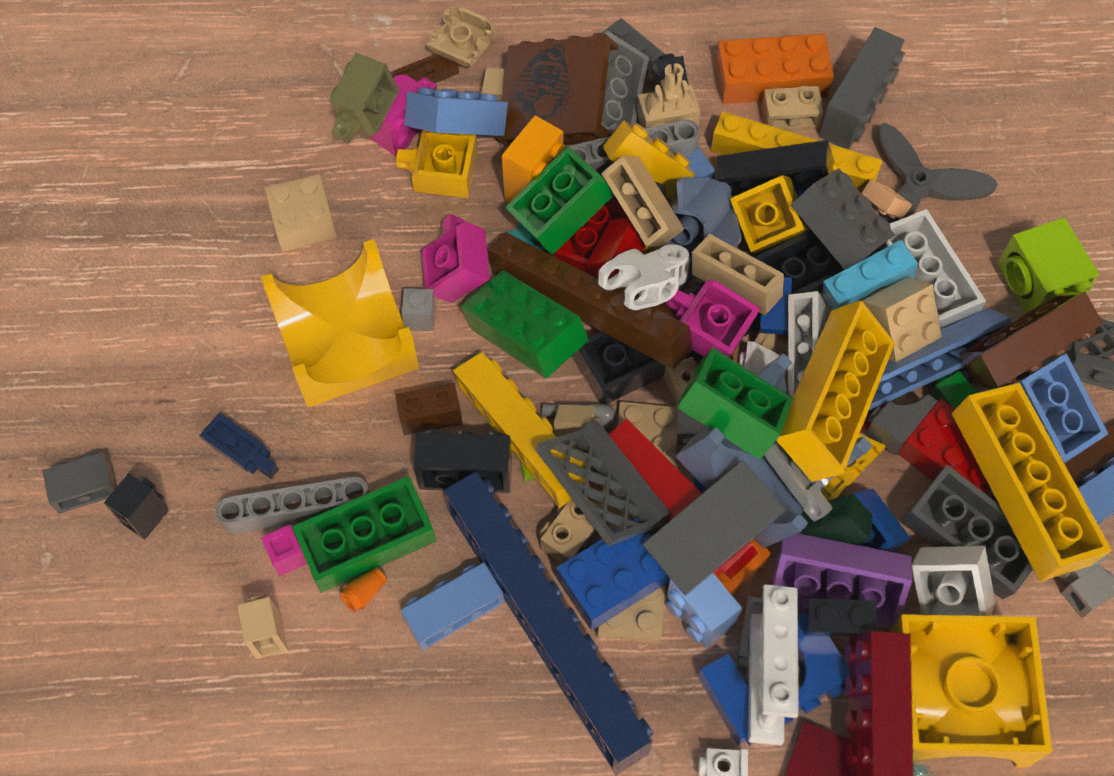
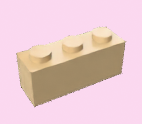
(642, 201)
(738, 272)

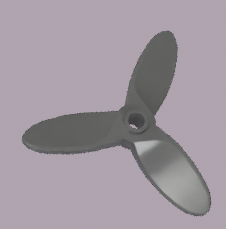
(921, 182)

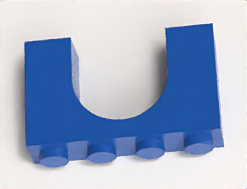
(821, 671)

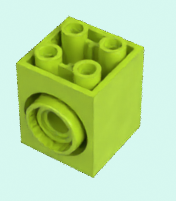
(1046, 263)

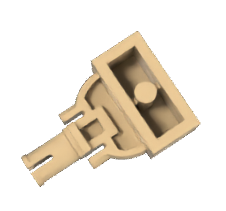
(670, 103)

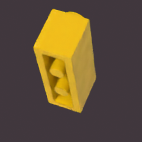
(655, 154)

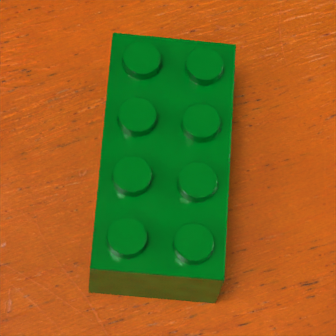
(525, 323)
(364, 534)

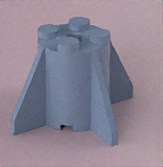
(704, 209)

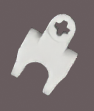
(650, 275)

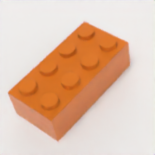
(766, 63)

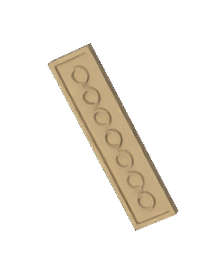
(645, 618)

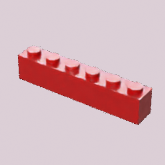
(669, 484)

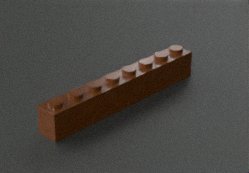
(642, 329)

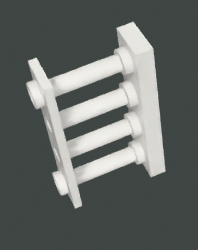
(773, 665)

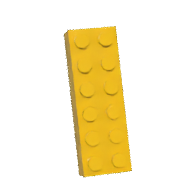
(836, 392)
(1030, 482)

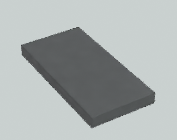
(714, 527)

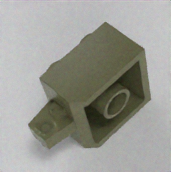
(362, 98)

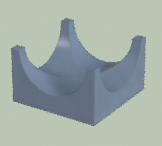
(712, 456)

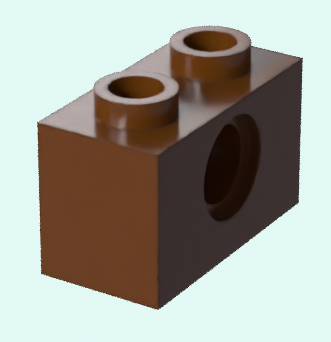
(429, 408)

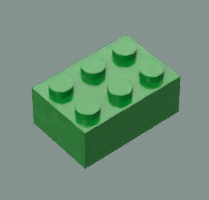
(560, 200)
(736, 403)

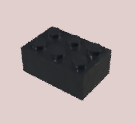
(450, 457)

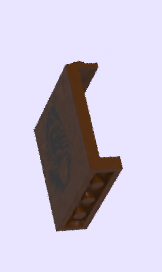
(559, 84)

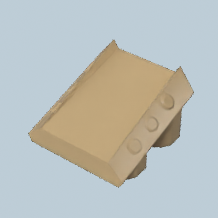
(462, 36)

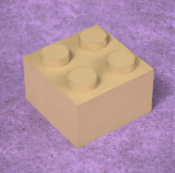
(300, 213)
(907, 315)

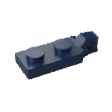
(238, 446)

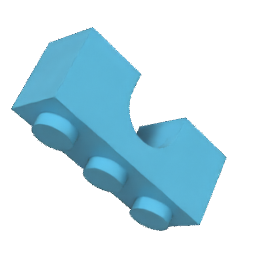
(869, 275)

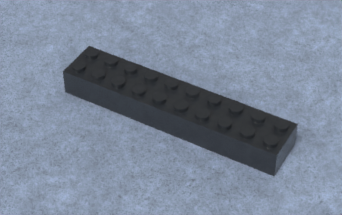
(619, 369)

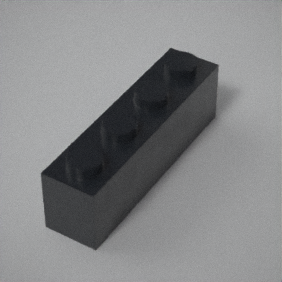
(801, 162)

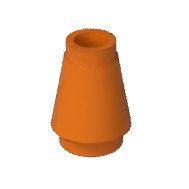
(362, 590)

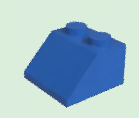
(886, 530)

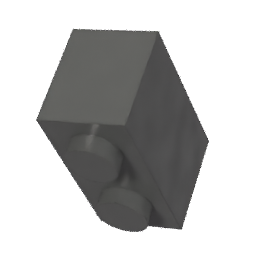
(79, 482)

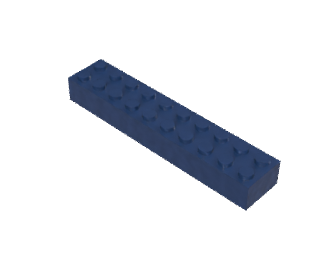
(548, 624)

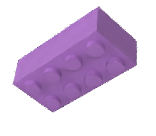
(844, 571)

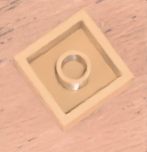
(886, 199)

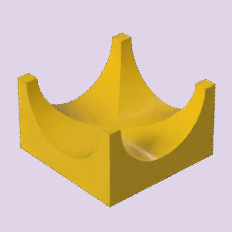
(342, 330)
(977, 687)

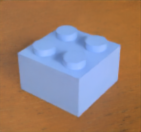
(706, 610)

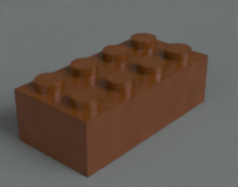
(1031, 339)

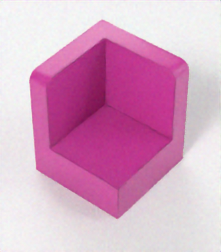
(284, 550)

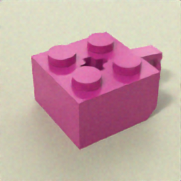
(393, 132)
(456, 260)
(715, 317)

